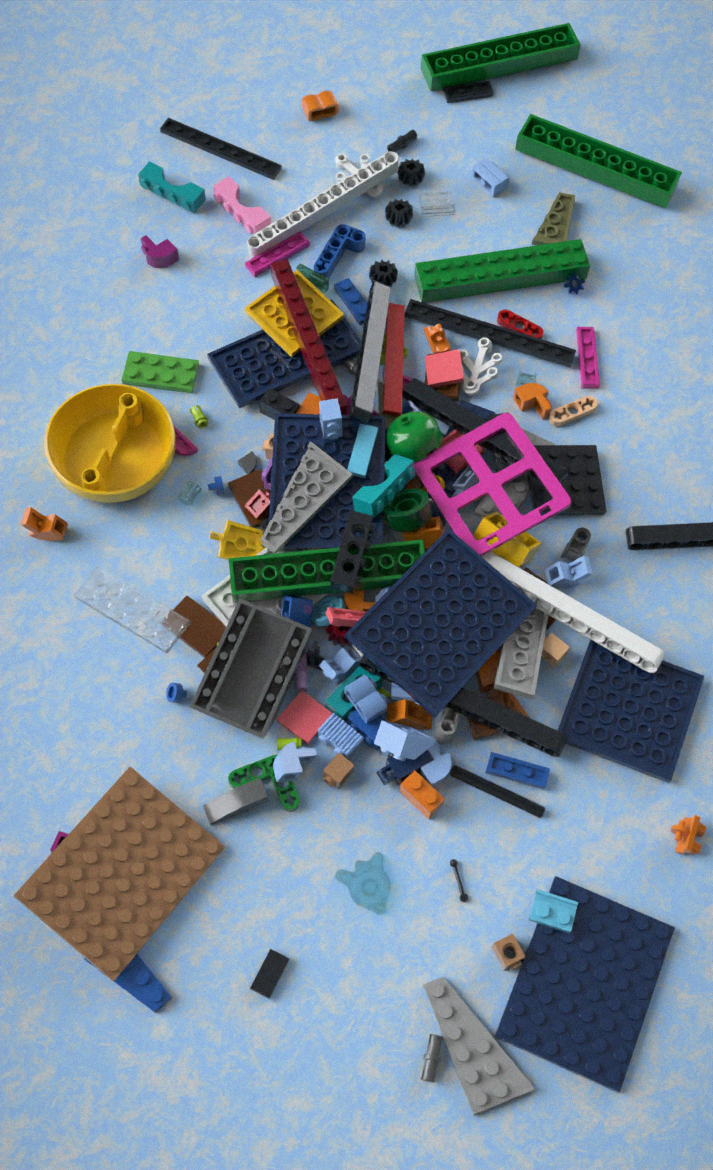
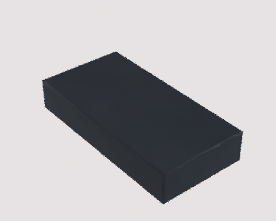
(269, 974)

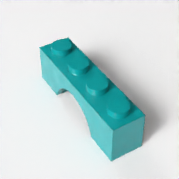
(187, 196)
(373, 499)

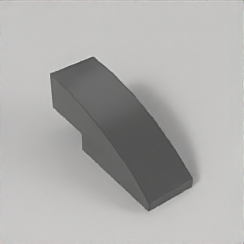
(236, 801)

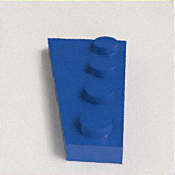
(142, 984)

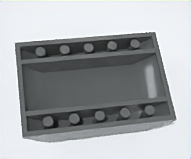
(252, 668)

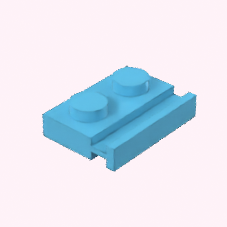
(553, 911)

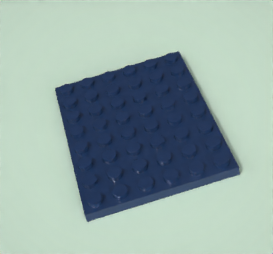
(290, 443)
(440, 622)
(587, 990)

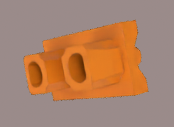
(437, 339)
(686, 833)

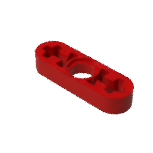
(533, 328)

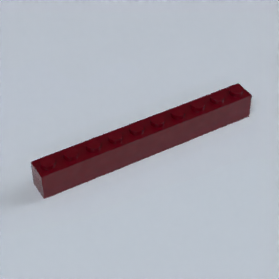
(306, 334)

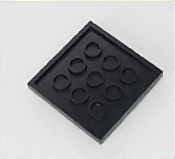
(581, 484)

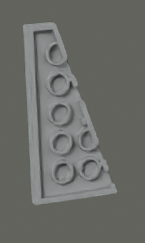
(308, 492)

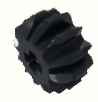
(411, 172)
(399, 212)
(383, 272)

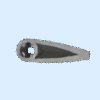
(447, 726)

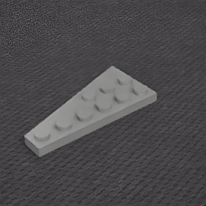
(479, 1061)

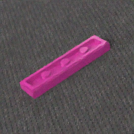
(277, 253)
(587, 357)

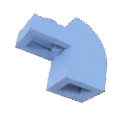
(568, 575)
(341, 665)
(289, 761)
(437, 770)

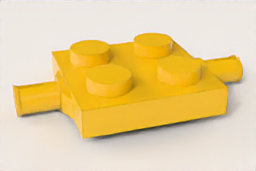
(238, 540)

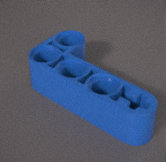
(342, 238)

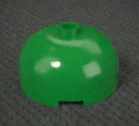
(413, 435)

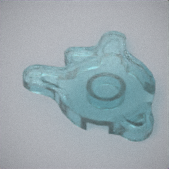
(368, 884)

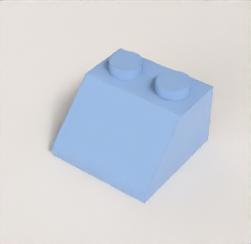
(402, 740)

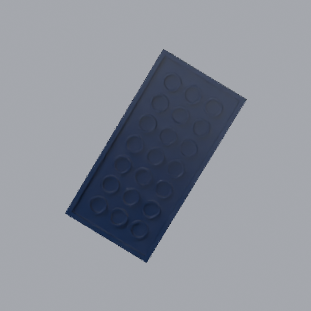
(259, 363)

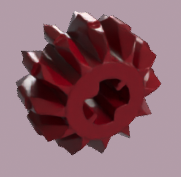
(336, 636)

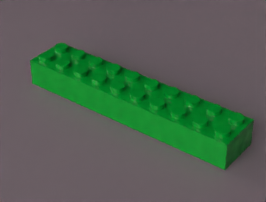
(500, 56)
(598, 160)
(500, 270)
(311, 571)

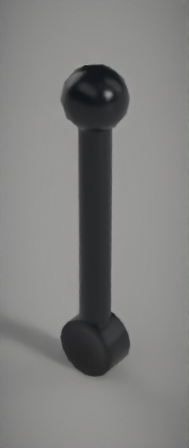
(463, 897)

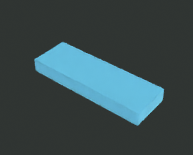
(362, 450)

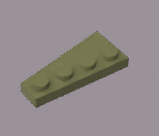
(557, 221)

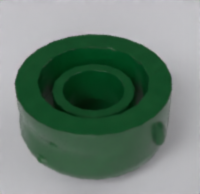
(408, 510)

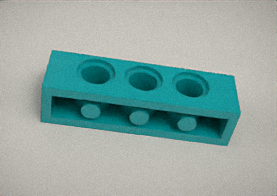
(335, 701)

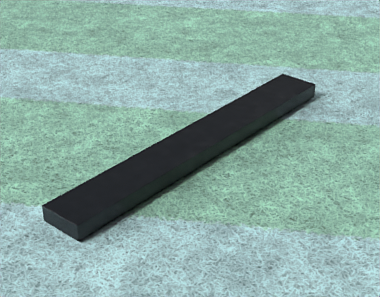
(221, 148)

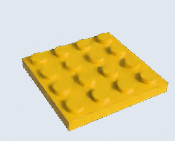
(272, 318)

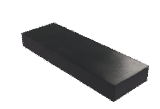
(468, 91)

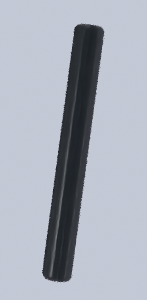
(497, 791)

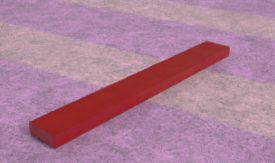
(393, 360)

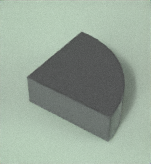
(248, 462)

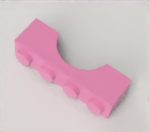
(228, 194)

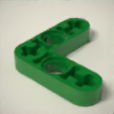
(268, 772)

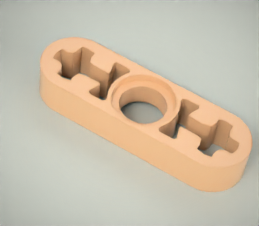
(568, 417)

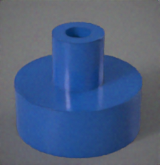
(218, 486)
(175, 692)

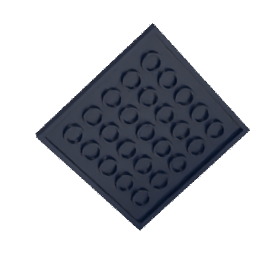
(630, 712)

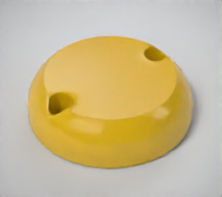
(110, 443)

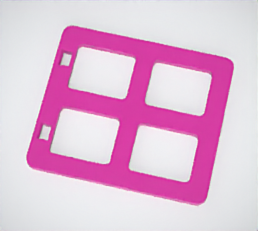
(492, 483)

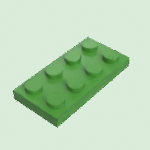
(160, 372)

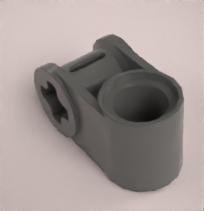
(576, 548)

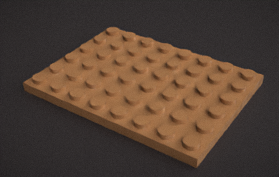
(119, 873)

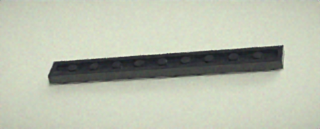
(497, 334)

